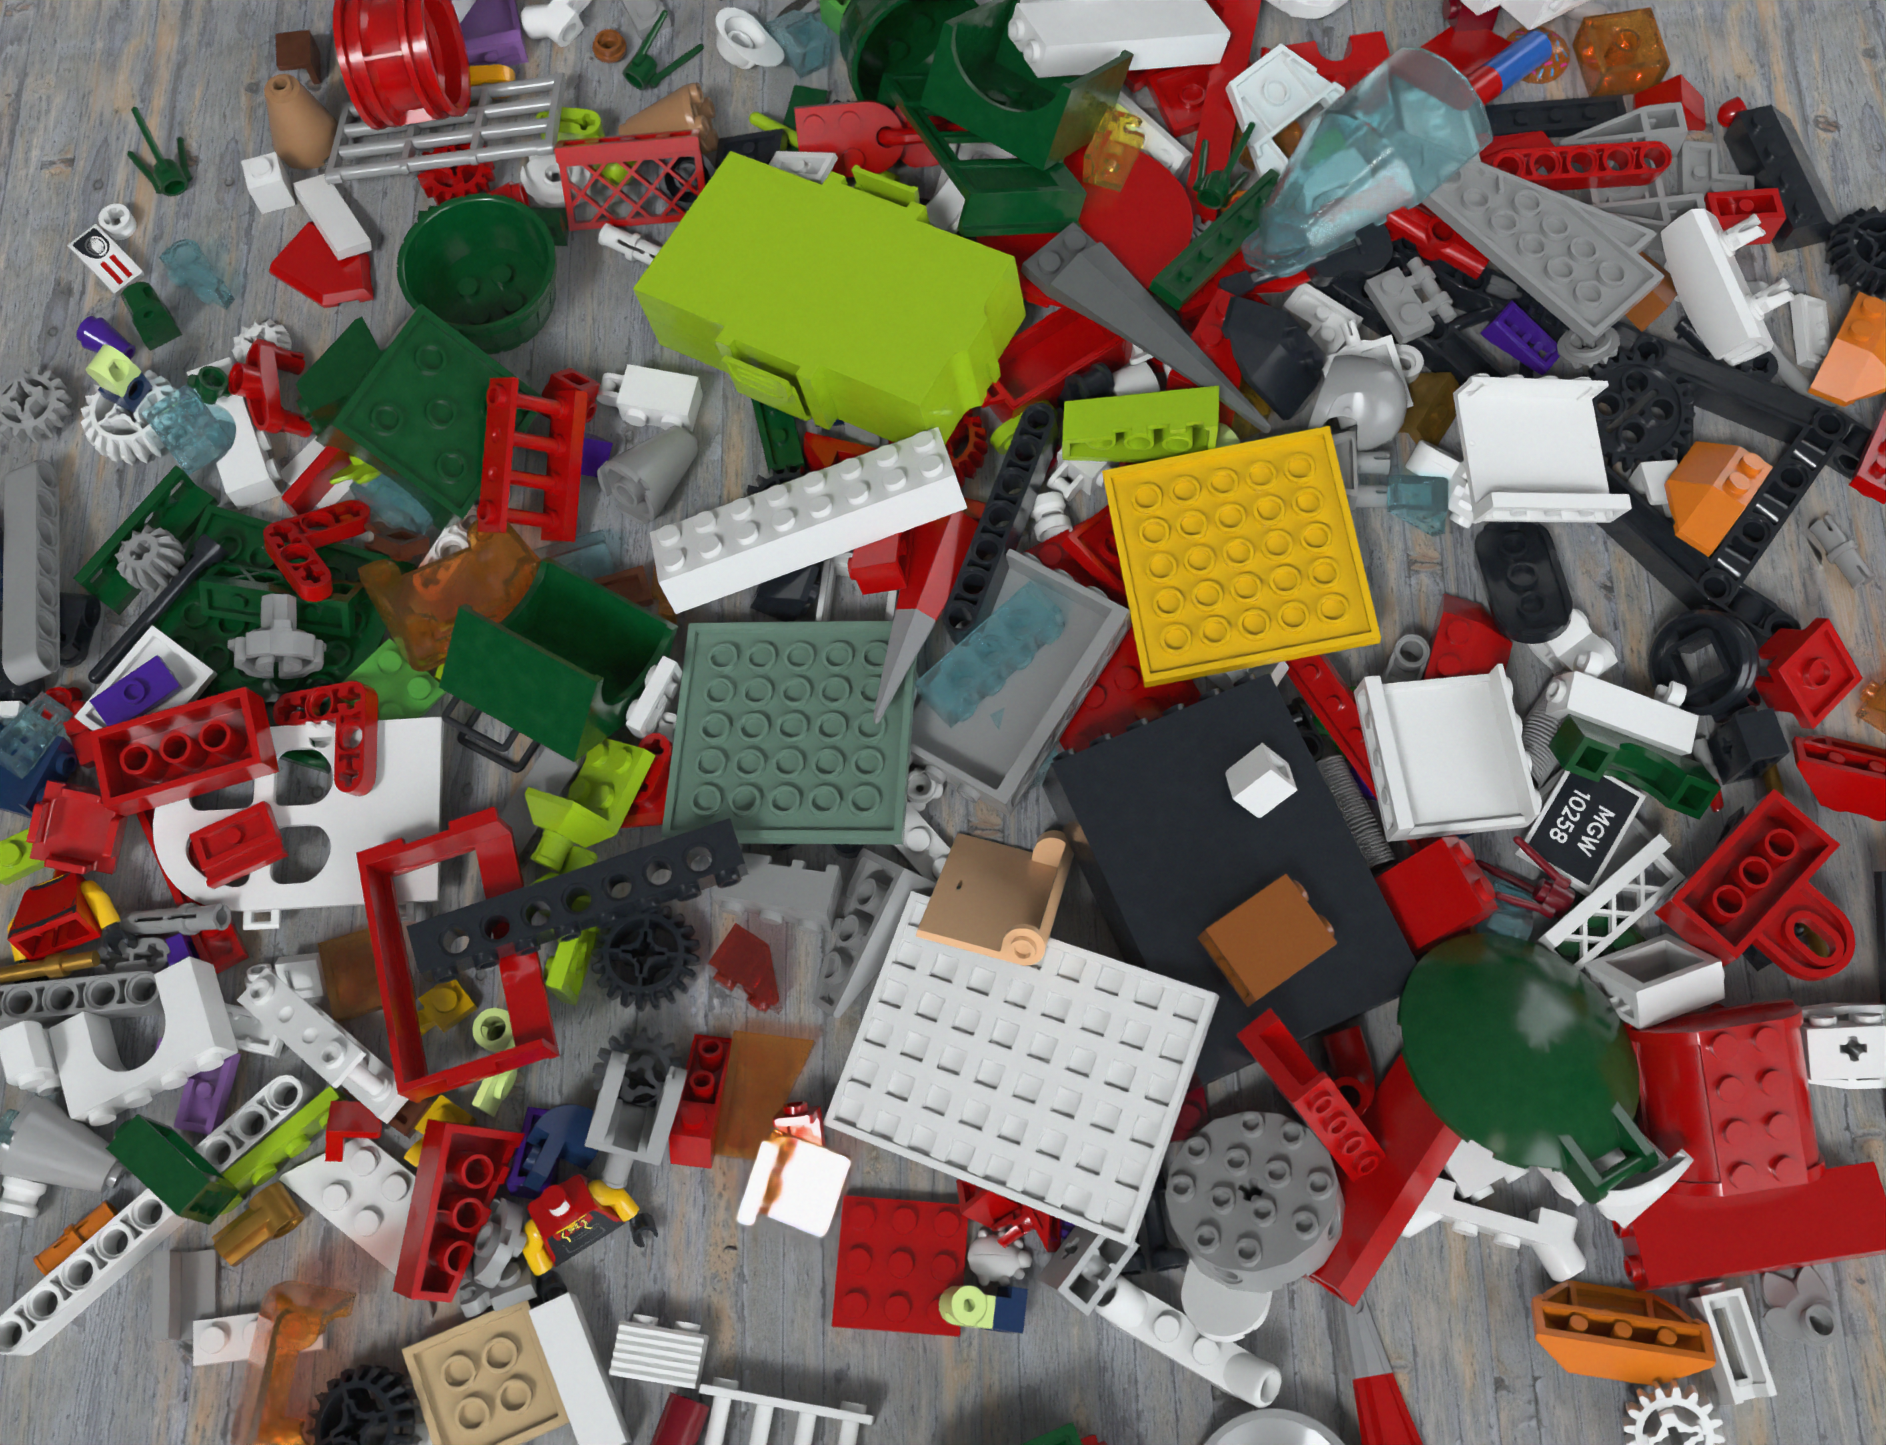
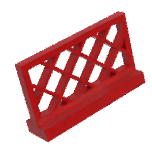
(622, 150)

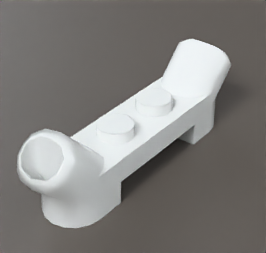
(554, 20)
(1546, 1230)
(1174, 1336)

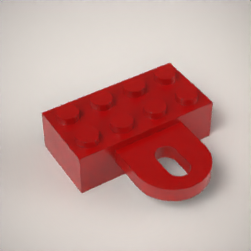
(1758, 889)

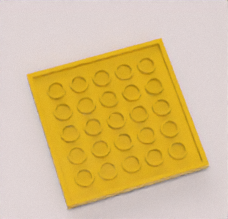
(1239, 557)

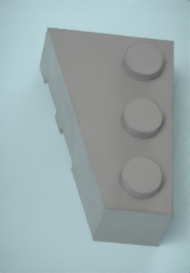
(784, 894)

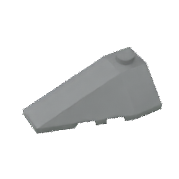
(873, 909)

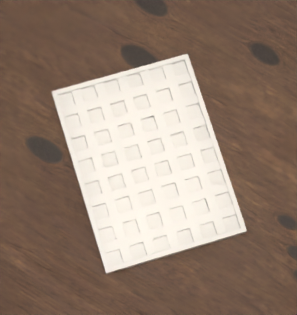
(1025, 1075)

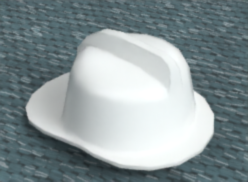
(744, 40)

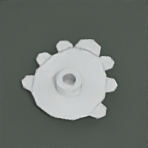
(997, 1263)

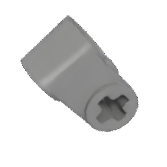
(1399, 669)

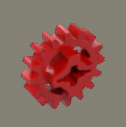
(443, 183)

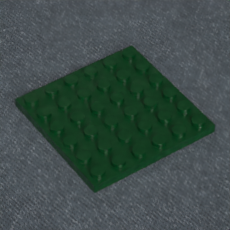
(208, 636)

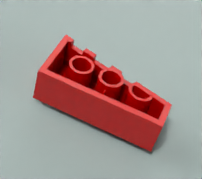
(449, 1204)

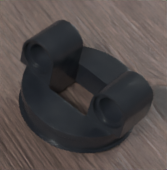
(1734, 648)

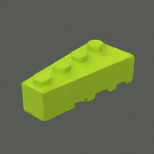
(1141, 425)

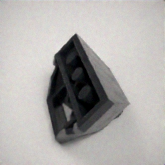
(1273, 354)

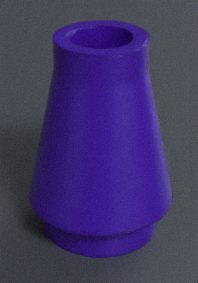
(96, 332)

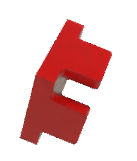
(1807, 672)
(75, 830)

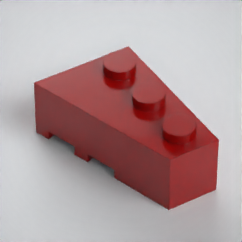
(1216, 347)

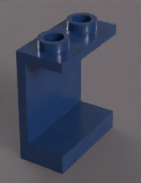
(20, 795)

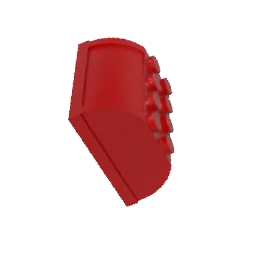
(1731, 1096)

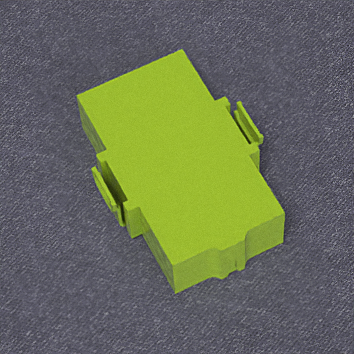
(834, 299)

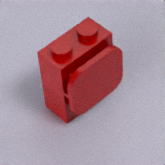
(1437, 893)

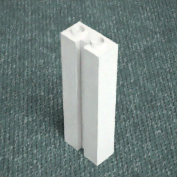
(1086, 34)

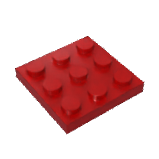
(898, 1264)

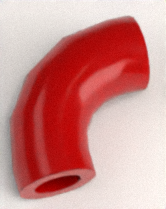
(1351, 1067)

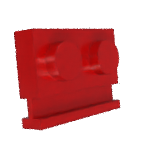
(238, 845)

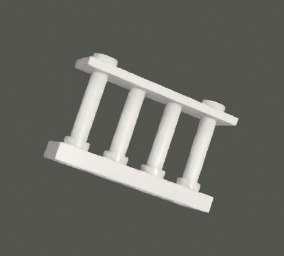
(323, 1044)
(725, 1390)

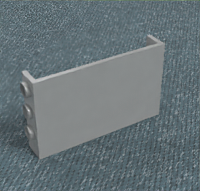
(1037, 700)

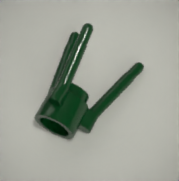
(642, 67)
(168, 176)
(1215, 188)

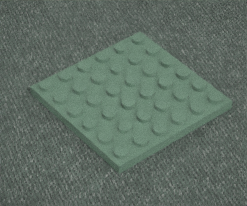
(786, 734)

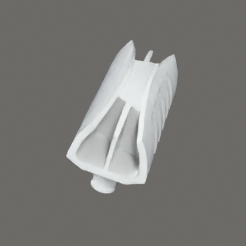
(1714, 287)

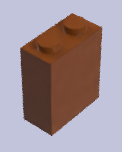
(1268, 939)

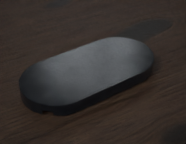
(1523, 581)

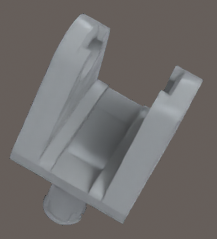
(1361, 462)
(628, 1129)

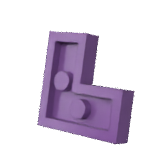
(206, 1097)

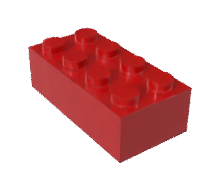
(183, 751)

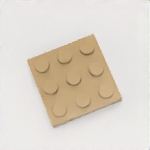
(486, 1381)

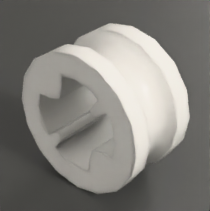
(112, 213)

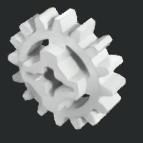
(1693, 1424)

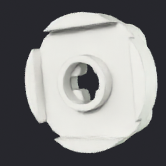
(538, 184)

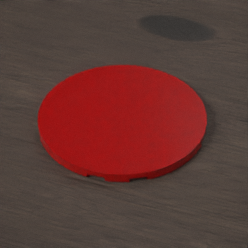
(1139, 225)

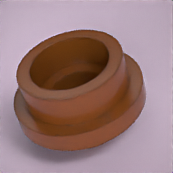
(609, 46)

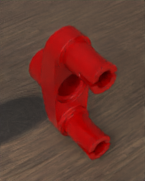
(259, 384)

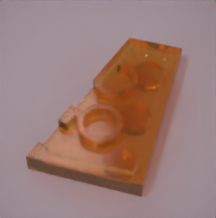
(756, 1087)

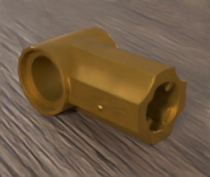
(269, 1217)

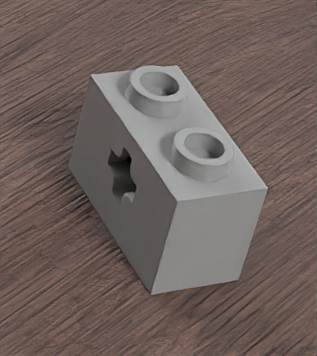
(1085, 1268)

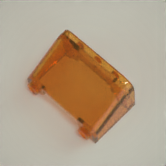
(424, 602)
(287, 1323)

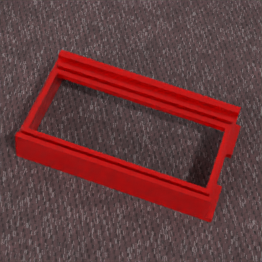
(520, 975)

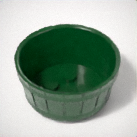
(892, 38)
(482, 269)

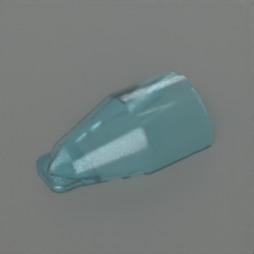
(1367, 155)

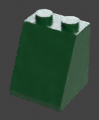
(336, 374)

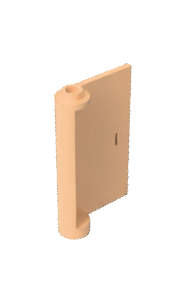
(1003, 899)

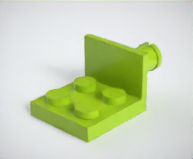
(594, 802)
(569, 966)

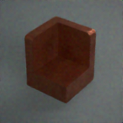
(298, 51)

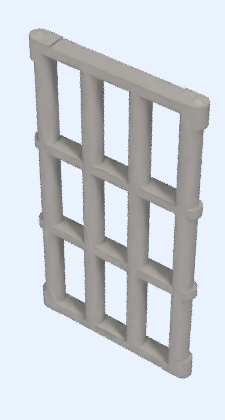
(476, 136)

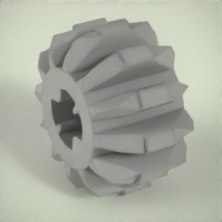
(150, 558)

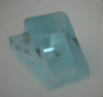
(1419, 501)
(1509, 918)

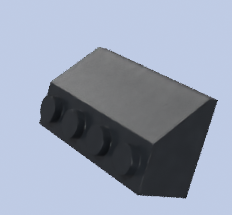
(1770, 150)

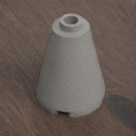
(648, 473)
(58, 1150)

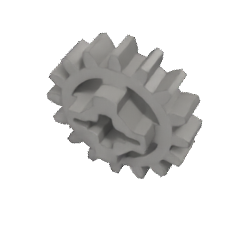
(32, 406)

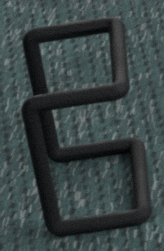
(466, 729)

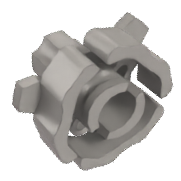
(278, 642)

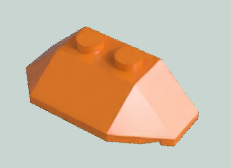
(1857, 355)
(1712, 491)
(1619, 1334)

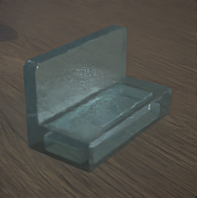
(393, 504)
(586, 556)

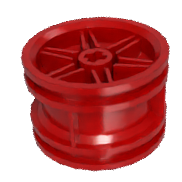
(402, 60)

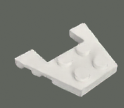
(1274, 96)

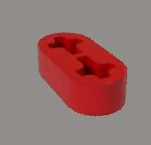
(658, 772)

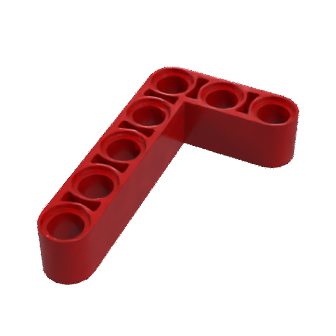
(1593, 160)

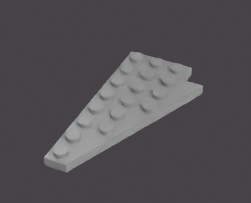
(1554, 247)

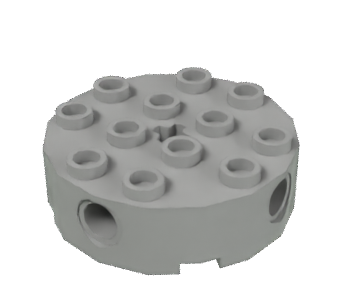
(1255, 1201)

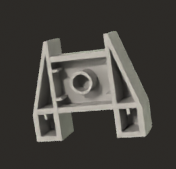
(1647, 203)

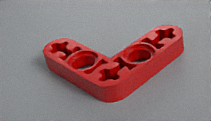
(342, 522)
(348, 720)

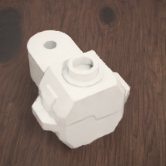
(1436, 462)

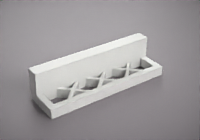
(1606, 893)

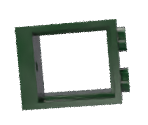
(172, 1169)

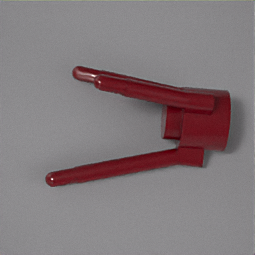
(1551, 896)

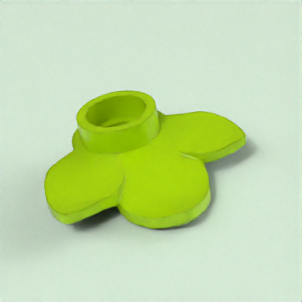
(357, 471)

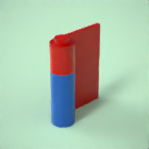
(1489, 59)

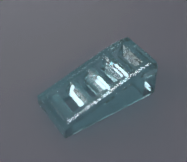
(30, 753)

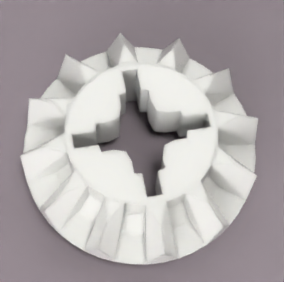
(267, 330)

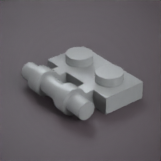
(1401, 307)

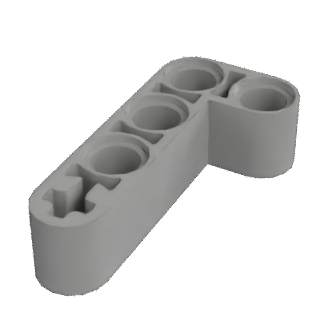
(551, 775)

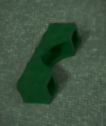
(1668, 777)

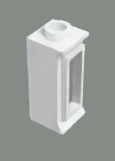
(1756, 1373)

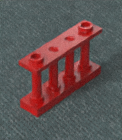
(563, 460)

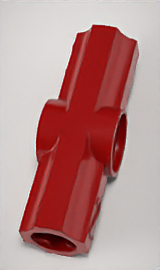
(1421, 226)

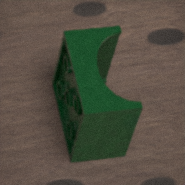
(994, 93)
(424, 415)
(558, 661)

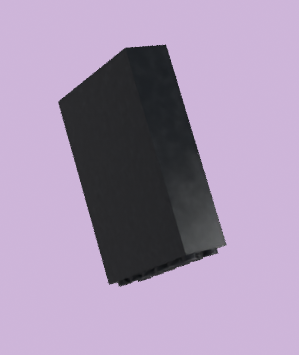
(1179, 853)

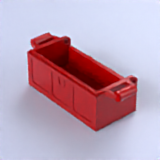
(1045, 354)

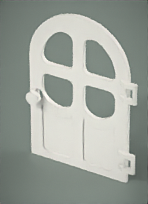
(401, 804)

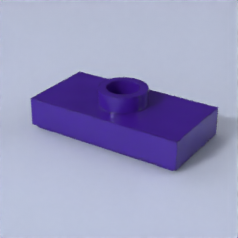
(137, 692)

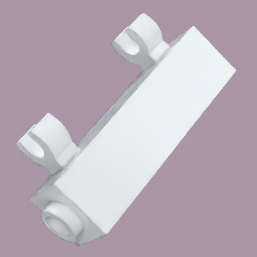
(1621, 710)

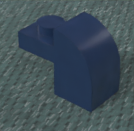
(562, 1135)

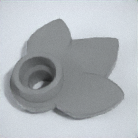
(1796, 1306)

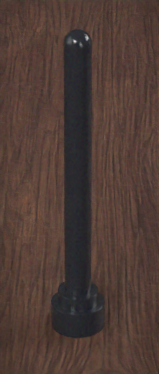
(205, 553)

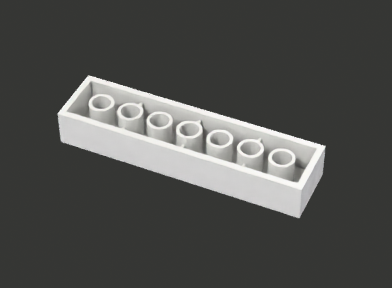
(806, 520)

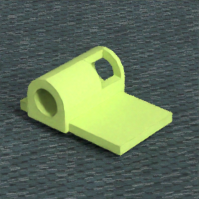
(486, 1031)

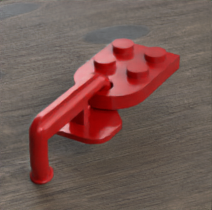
(851, 133)

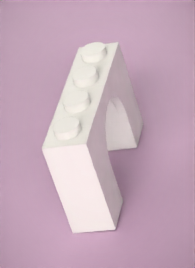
(193, 1042)

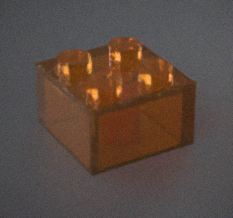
(1620, 52)

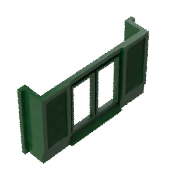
(998, 193)

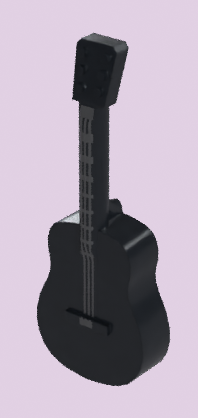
(1355, 260)

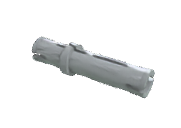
(186, 919)

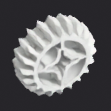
(113, 429)

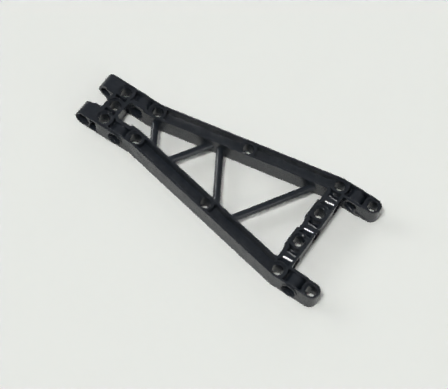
(1715, 389)

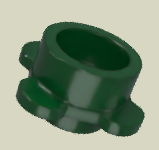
(210, 384)

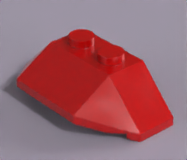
(1464, 641)
(1843, 774)

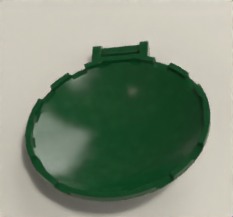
(1524, 1059)

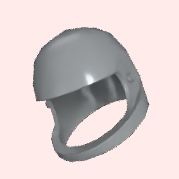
(1368, 394)

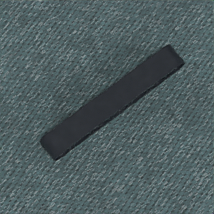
(999, 508)

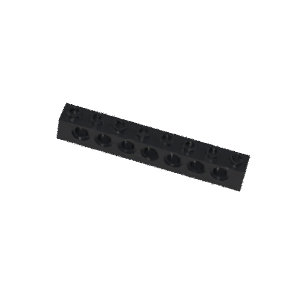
(434, 936)

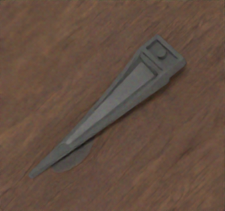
(1100, 288)

